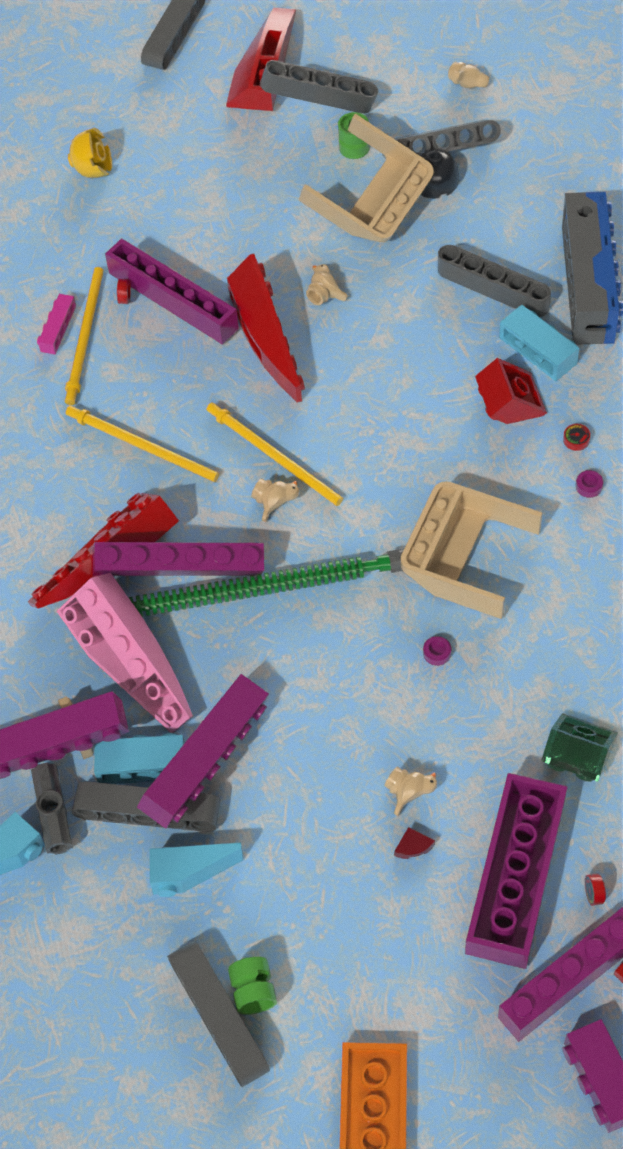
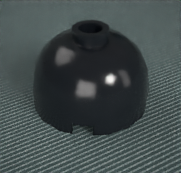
(445, 173)

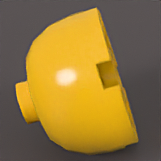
(89, 154)

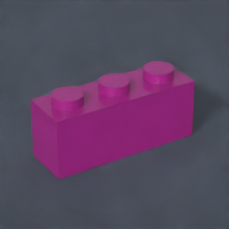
(599, 1071)

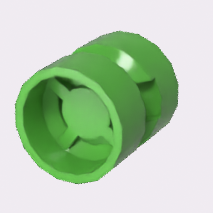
(349, 144)
(253, 990)

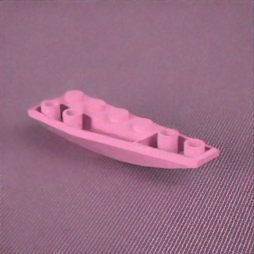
(125, 648)

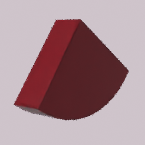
(413, 844)

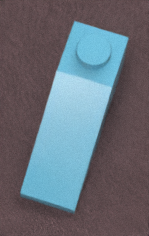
(18, 843)
(184, 867)

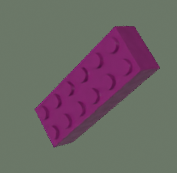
(516, 871)

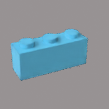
(539, 342)
(134, 758)

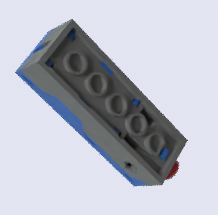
(591, 268)

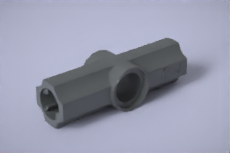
(53, 823)

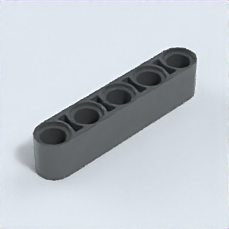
(170, 32)
(318, 86)
(452, 136)
(493, 280)
(120, 802)
(218, 1014)

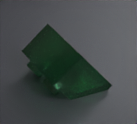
(578, 747)

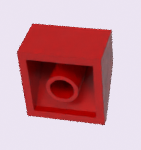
(509, 392)

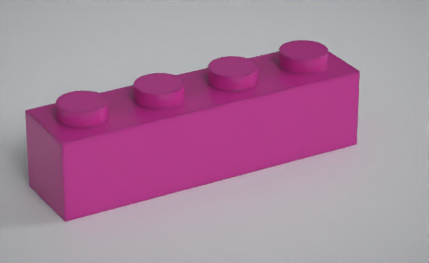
(56, 324)

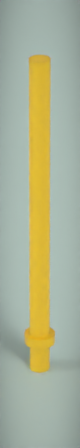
(72, 386)
(224, 416)
(84, 417)

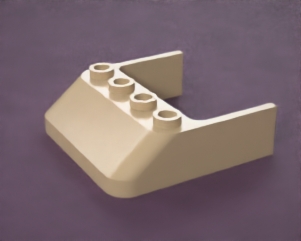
(388, 194)
(447, 536)

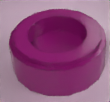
(589, 483)
(437, 650)

